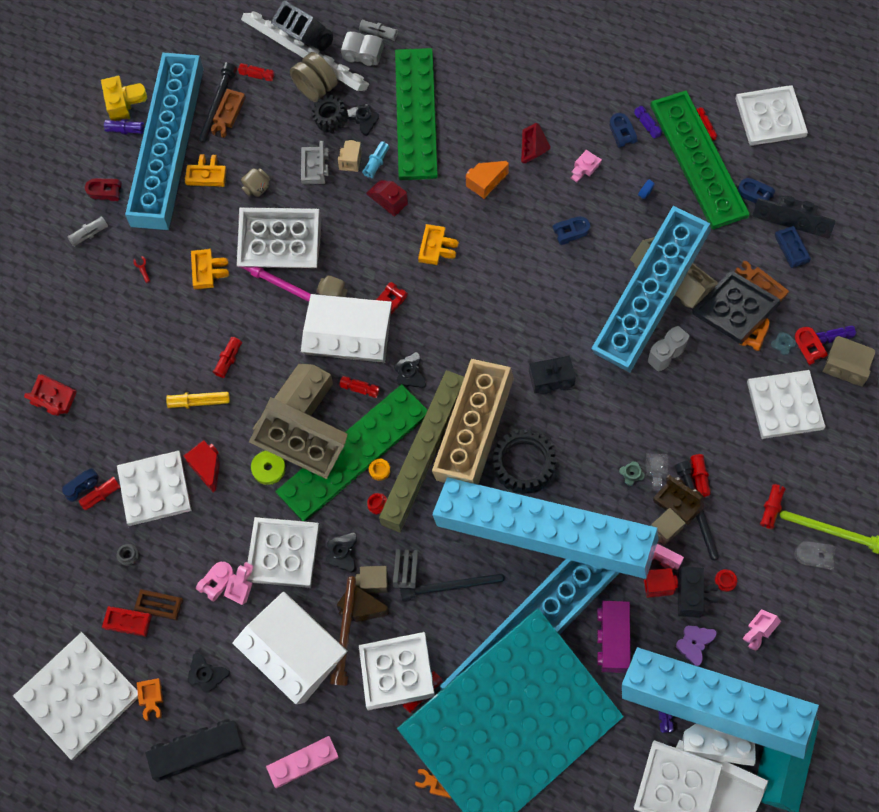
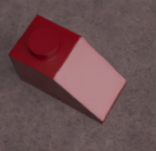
(389, 196)

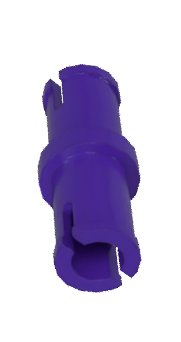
(124, 126)

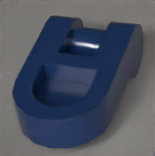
(619, 124)
(749, 188)
(578, 228)
(87, 479)

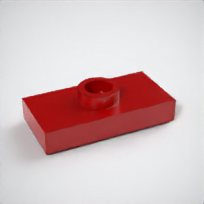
(126, 621)

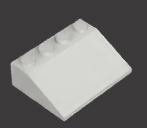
(278, 237)
(346, 328)
(290, 648)

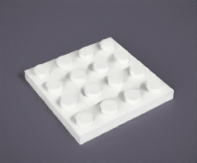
(76, 696)

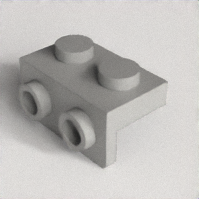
(313, 164)

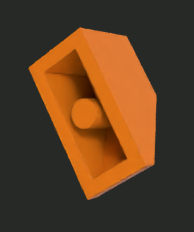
(486, 177)

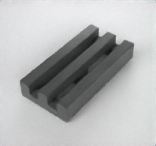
(406, 556)

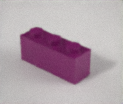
(614, 636)

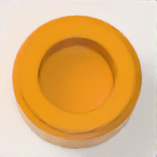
(379, 469)

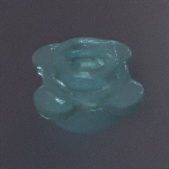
(787, 339)

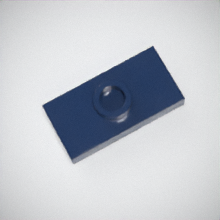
(792, 247)

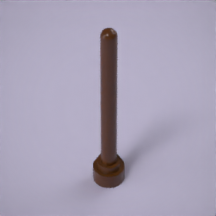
(339, 675)

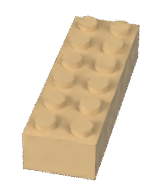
(473, 422)

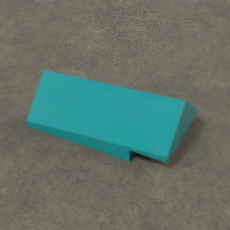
(785, 776)

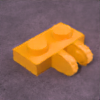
(206, 174)
(432, 243)
(203, 271)

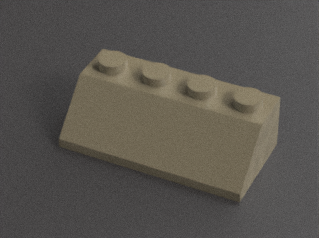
(694, 285)
(305, 388)
(298, 438)

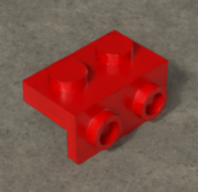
(51, 395)

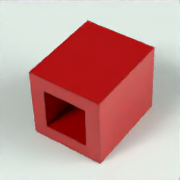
(660, 583)

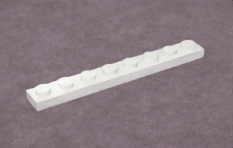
(342, 72)

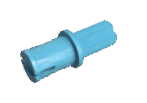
(375, 160)

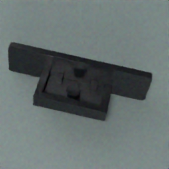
(794, 213)

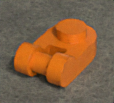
(761, 332)

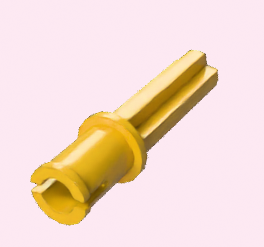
(197, 399)

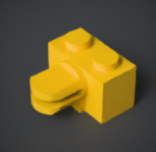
(120, 97)

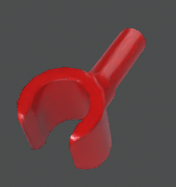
(142, 269)

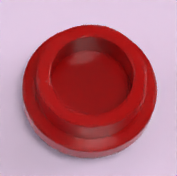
(376, 503)
(726, 580)

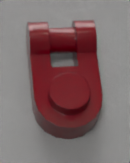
(97, 187)

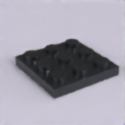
(736, 307)

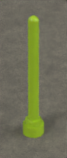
(872, 543)

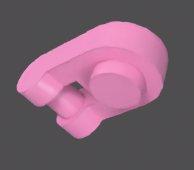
(218, 573)

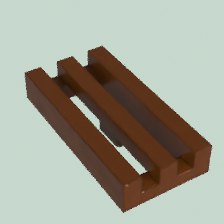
(176, 609)

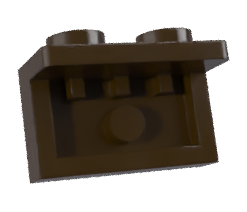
(680, 498)

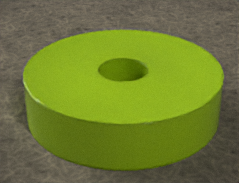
(268, 476)

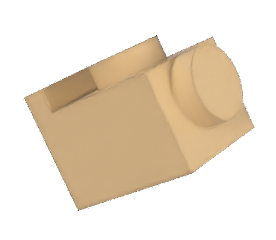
(350, 156)

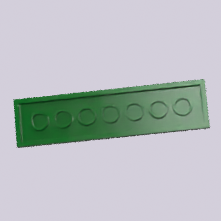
(415, 114)
(699, 160)
(365, 442)

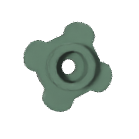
(632, 467)

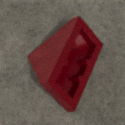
(533, 143)

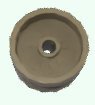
(313, 76)

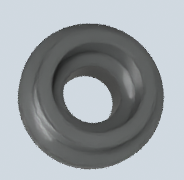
(123, 550)

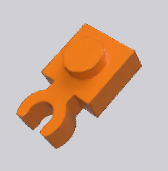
(149, 695)
(431, 781)

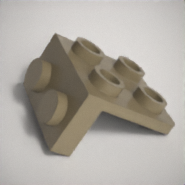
(849, 361)

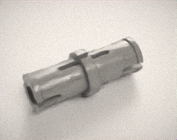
(366, 26)
(87, 231)

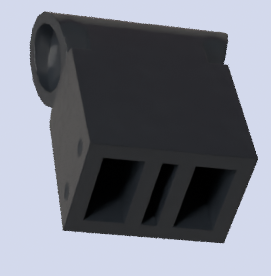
(302, 26)

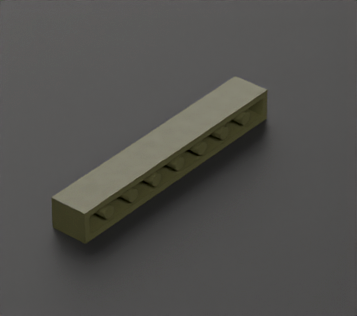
(421, 453)

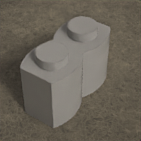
(362, 48)
(668, 348)

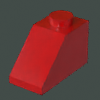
(205, 463)

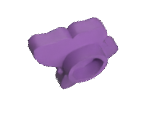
(700, 637)

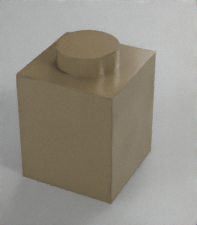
(668, 526)
(373, 579)

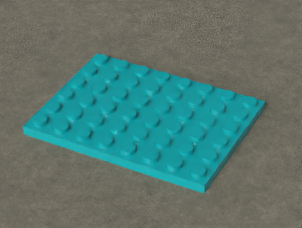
(511, 720)

